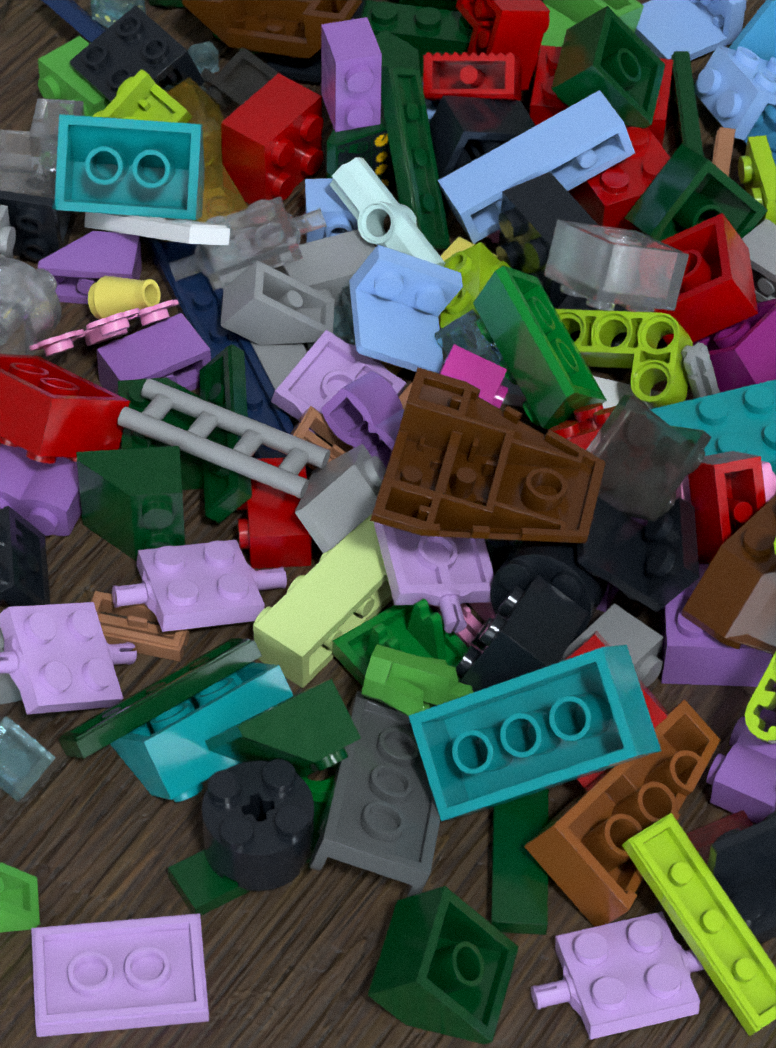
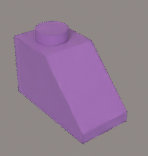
(91, 258)

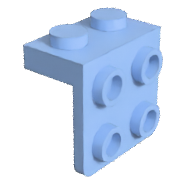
(690, 25)
(737, 87)

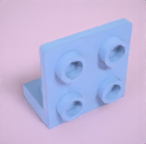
(399, 306)

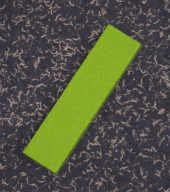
(707, 921)

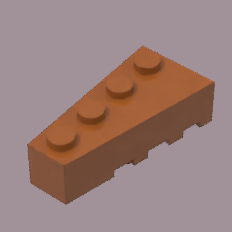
(586, 838)

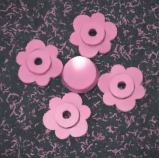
(105, 328)

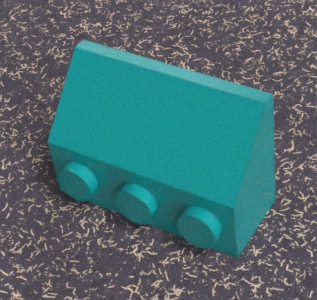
(130, 167)
(171, 749)

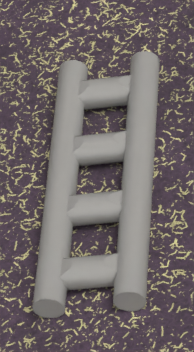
(239, 458)

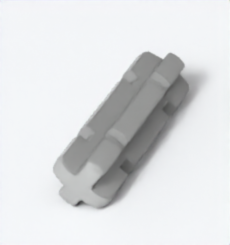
(699, 370)

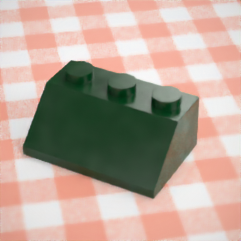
(421, 27)

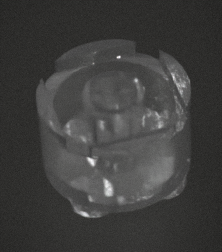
(27, 306)

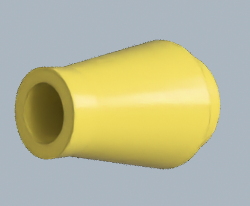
(119, 294)

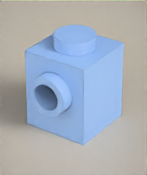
(335, 213)

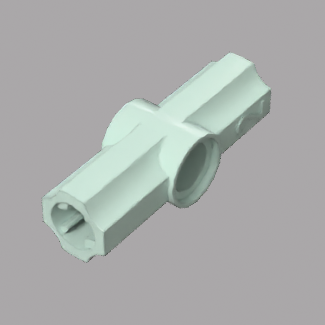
(371, 203)

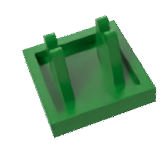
(403, 628)

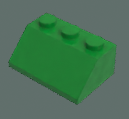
(535, 347)

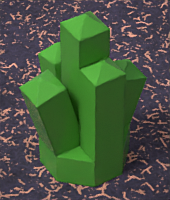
(410, 681)

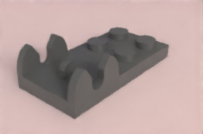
(380, 801)

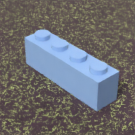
(569, 145)

